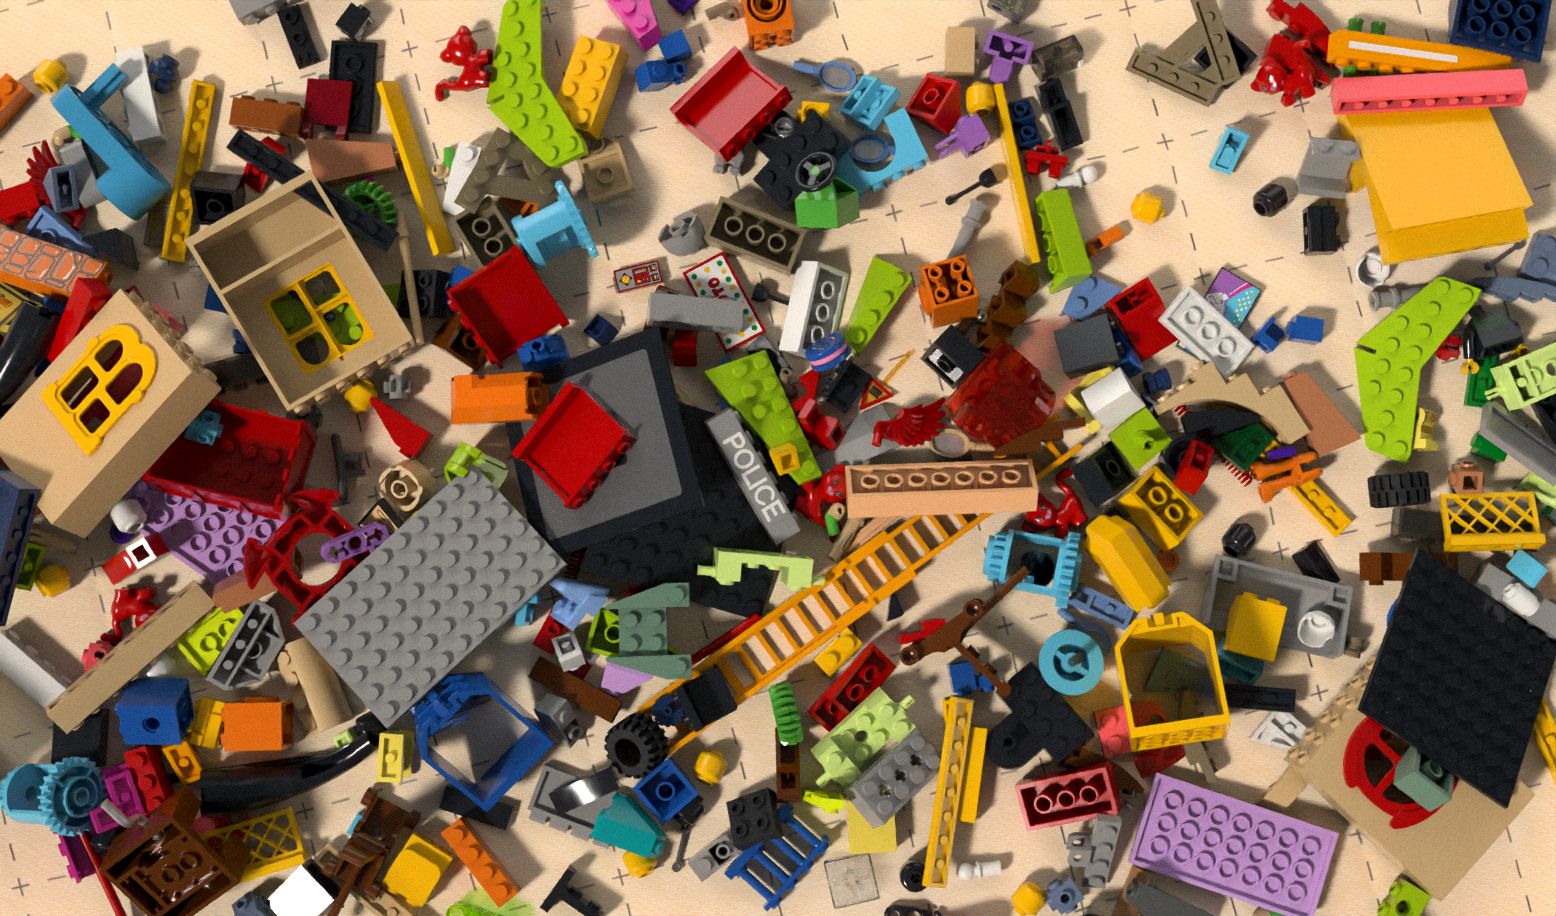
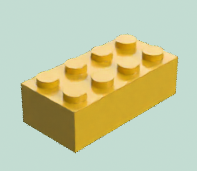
(591, 84)

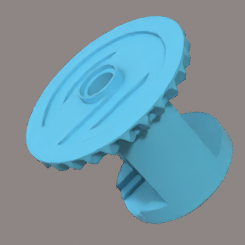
(553, 230)

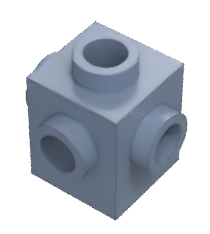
(1069, 901)
(250, 905)

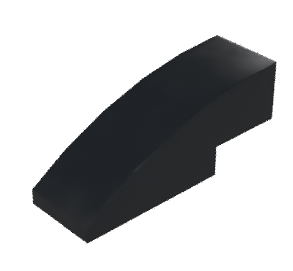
(1058, 113)
(1217, 421)
(585, 789)

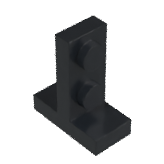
(571, 896)

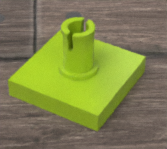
(1139, 438)

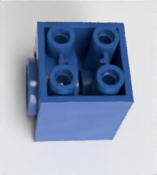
(155, 711)

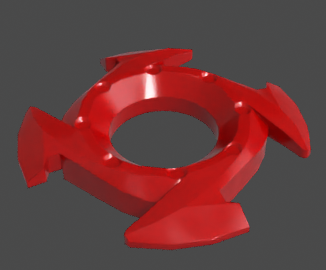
(276, 552)

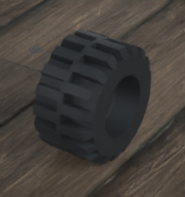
(1399, 489)
(639, 759)

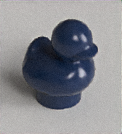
(167, 69)

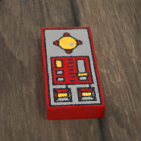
(638, 277)

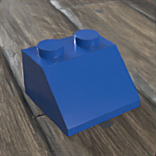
(666, 790)

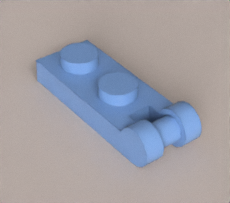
(1102, 606)

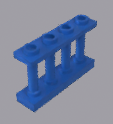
(739, 869)

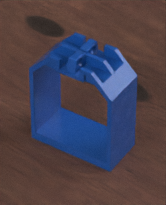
(509, 767)

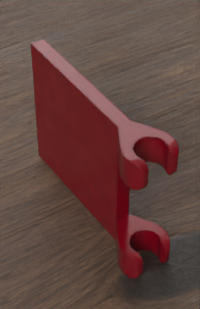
(327, 105)

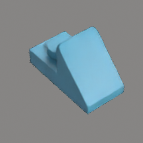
(1229, 149)
(1527, 567)

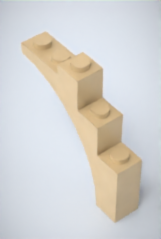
(1238, 392)

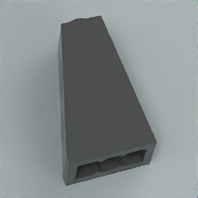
(1155, 902)

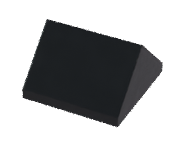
(1243, 55)
(115, 245)

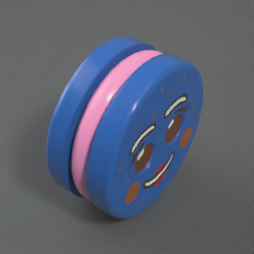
(828, 352)

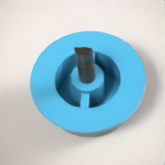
(1071, 662)

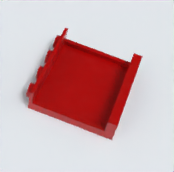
(730, 104)
(505, 305)
(573, 445)

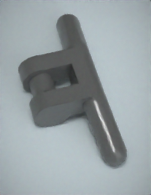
(341, 469)

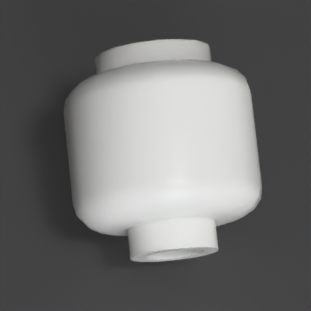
(128, 516)

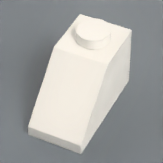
(568, 651)

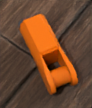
(1105, 240)

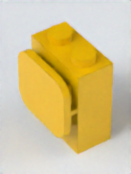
(1254, 627)
(418, 869)

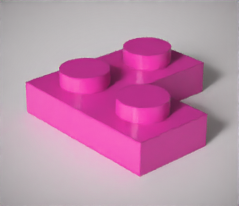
(123, 796)

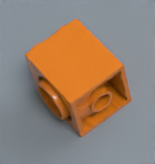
(768, 26)
(948, 291)
(258, 724)

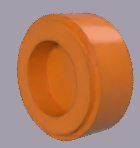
(1169, 561)

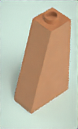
(349, 161)
(1325, 422)
(234, 590)

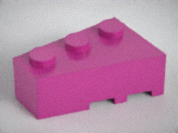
(639, 20)

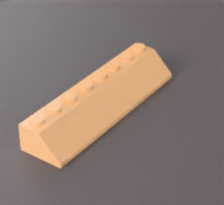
(941, 488)

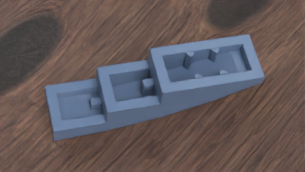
(1511, 289)

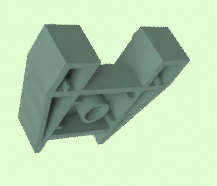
(645, 632)

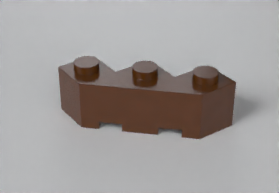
(1009, 306)
(1394, 566)

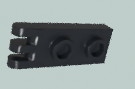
(298, 35)

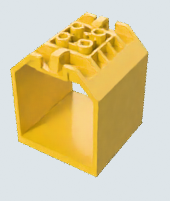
(1167, 632)

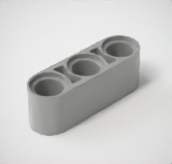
(85, 172)

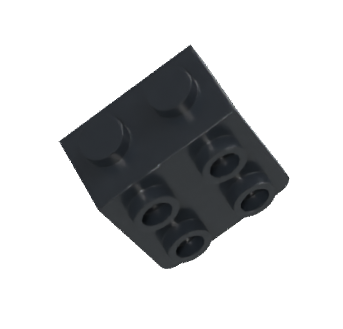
(846, 386)
(704, 699)

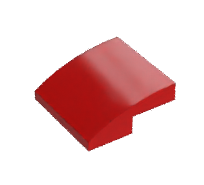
(926, 628)

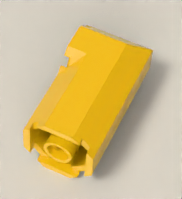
(1127, 562)

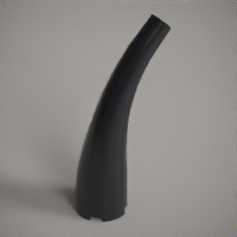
(25, 345)
(251, 788)

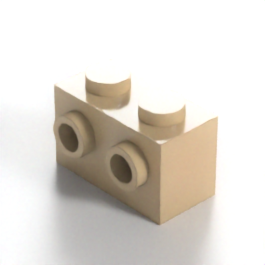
(960, 52)

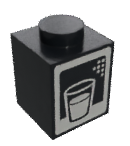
(355, 22)

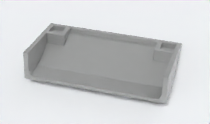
(1295, 591)

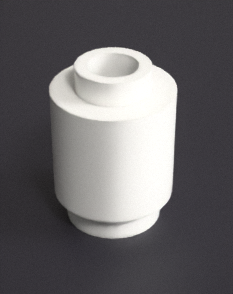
(1520, 599)

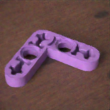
(372, 544)

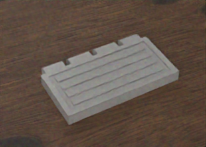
(1519, 441)
(581, 818)

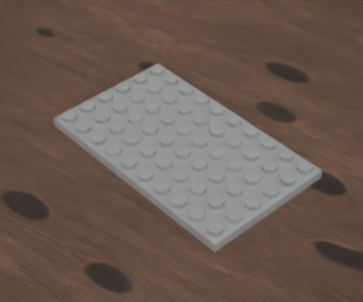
(430, 595)

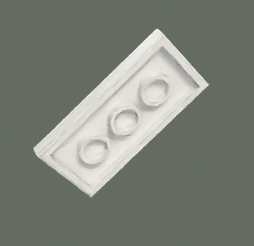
(1206, 331)

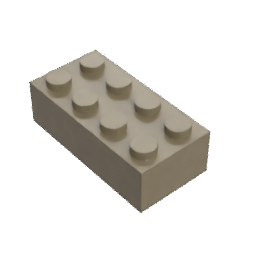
(485, 232)
(755, 236)

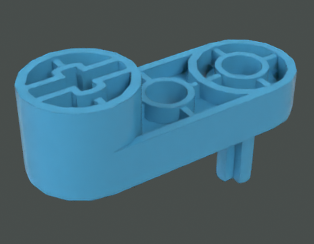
(131, 179)

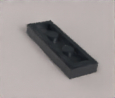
(1260, 698)
(460, 804)

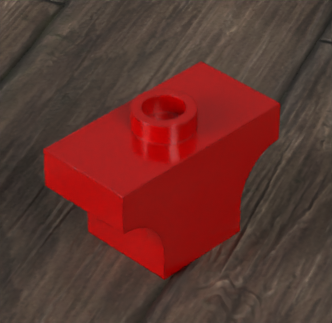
(685, 348)

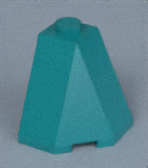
(629, 828)

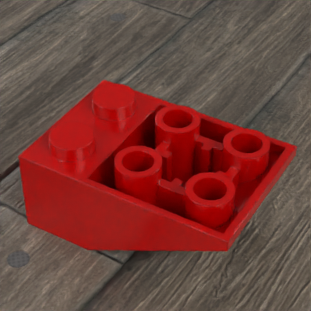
(1137, 317)

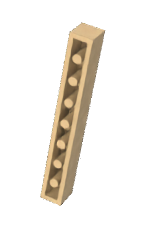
(130, 656)

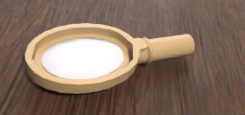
(955, 444)

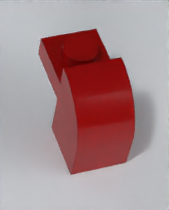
(819, 428)

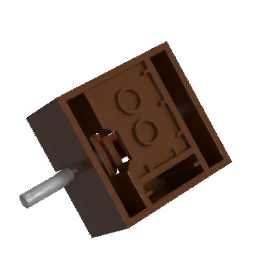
(166, 863)

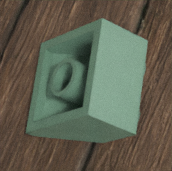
(1423, 780)

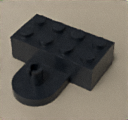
(784, 154)
(1037, 722)

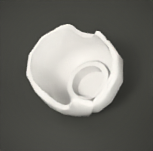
(1370, 270)
(1315, 628)
(163, 667)

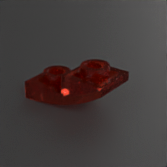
(1158, 760)

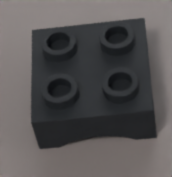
(430, 294)
(754, 819)

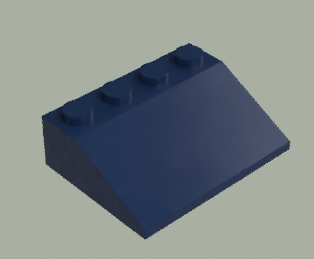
(1500, 26)

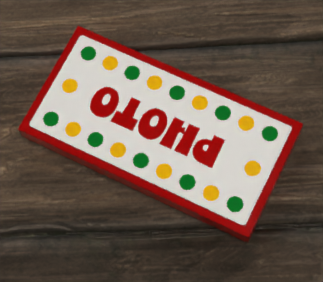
(718, 279)

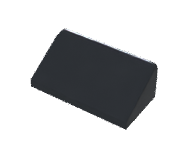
(762, 343)
(1314, 563)

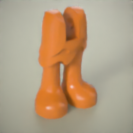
(1295, 478)

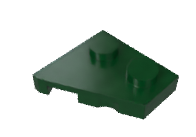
(1242, 445)

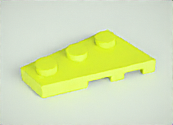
(209, 638)
(828, 800)

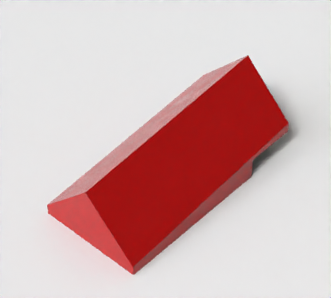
(851, 687)

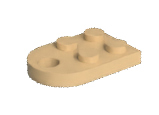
(605, 170)

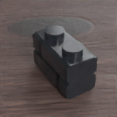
(1320, 230)

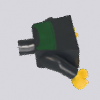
(1489, 336)

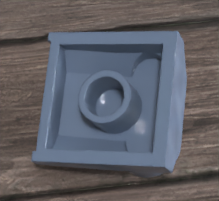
(1540, 260)

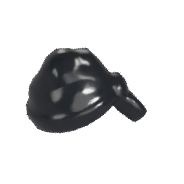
(1040, 566)

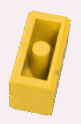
(837, 651)
(208, 725)

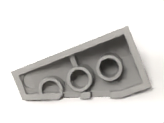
(857, 443)

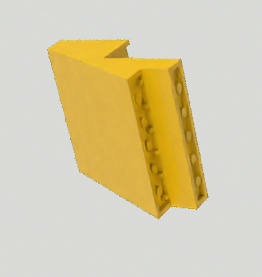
(1436, 181)

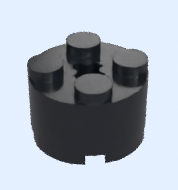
(1172, 455)

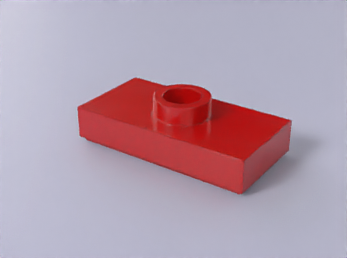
(550, 629)

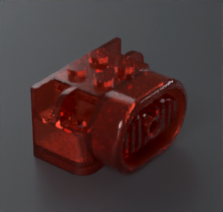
(1001, 398)

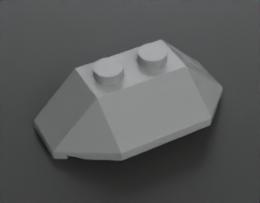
(249, 649)

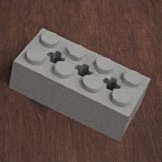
(881, 777)

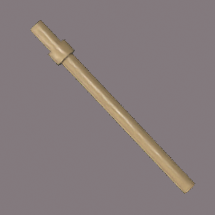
(409, 277)

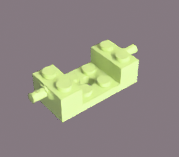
(1525, 378)
(795, 567)
(844, 755)

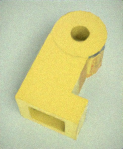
(1423, 431)

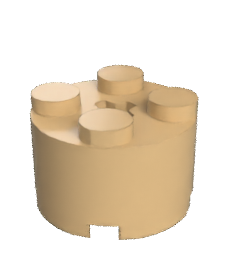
(406, 485)

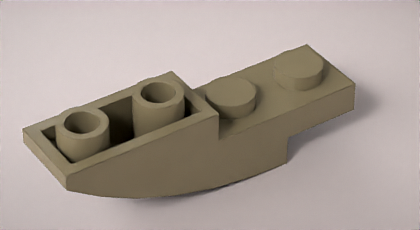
(1195, 751)

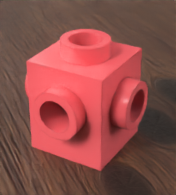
(95, 650)

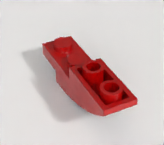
(1306, 23)

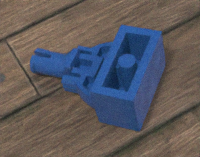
(543, 353)

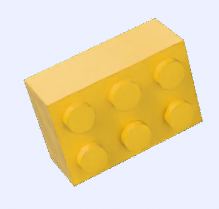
(1160, 508)

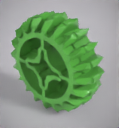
(382, 206)
(786, 714)

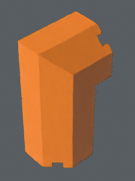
(498, 398)

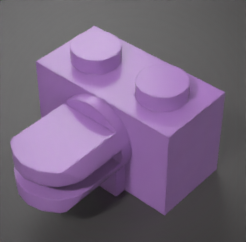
(1006, 52)
(969, 137)

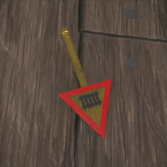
(875, 391)

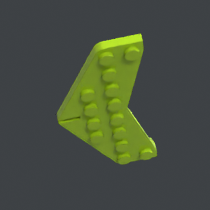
(520, 88)
(1403, 346)

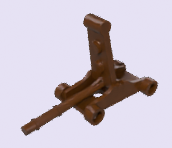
(954, 632)
(366, 855)

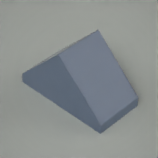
(62, 188)

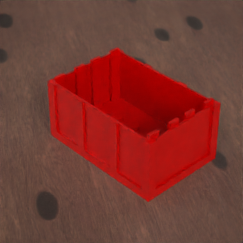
(245, 469)

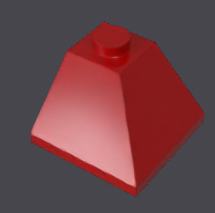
(936, 103)

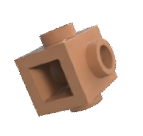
(1472, 481)

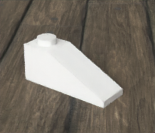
(462, 165)

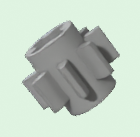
(398, 387)

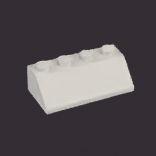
(812, 306)

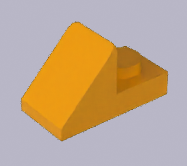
(184, 761)

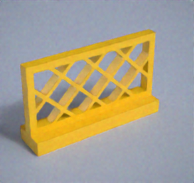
(1491, 541)
(276, 862)

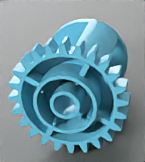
(1067, 568)
(54, 794)

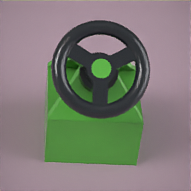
(826, 198)

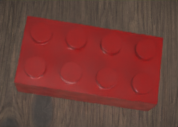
(1068, 796)

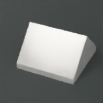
(1112, 399)

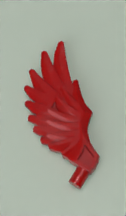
(38, 173)
(911, 425)

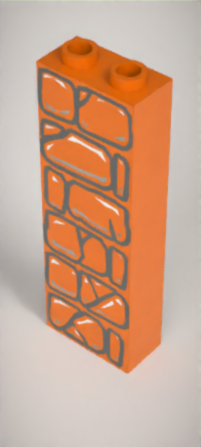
(45, 266)

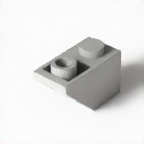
(559, 719)
(713, 857)

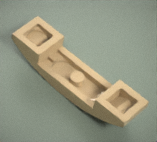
(1283, 791)

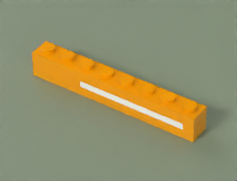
(1407, 55)

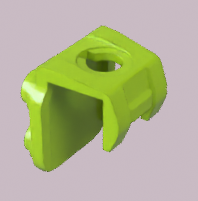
(466, 454)

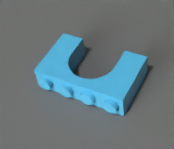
(908, 156)

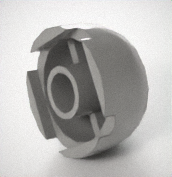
(684, 235)

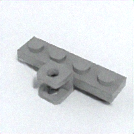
(1095, 850)

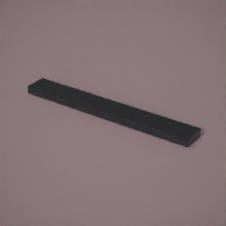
(283, 170)

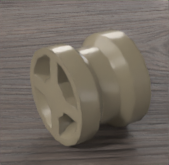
(1352, 646)

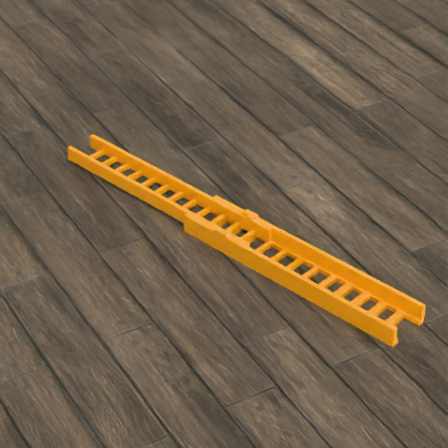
(844, 620)

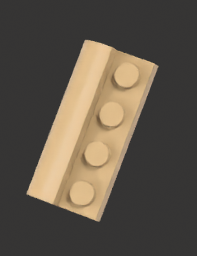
(312, 687)

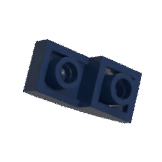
(1024, 124)

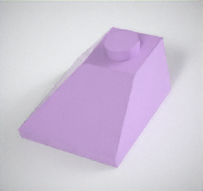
(622, 679)

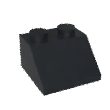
(216, 195)
(952, 356)
(1103, 474)

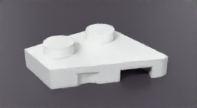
(1279, 730)

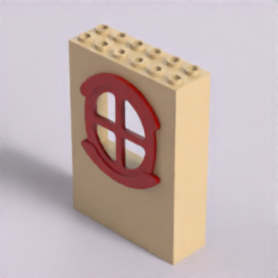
(1426, 846)

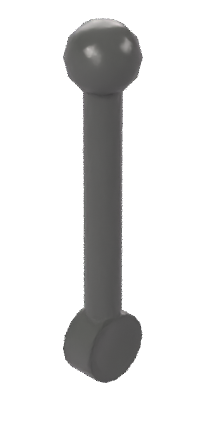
(1489, 265)
(676, 867)

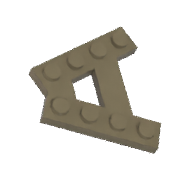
(1165, 68)
(484, 177)

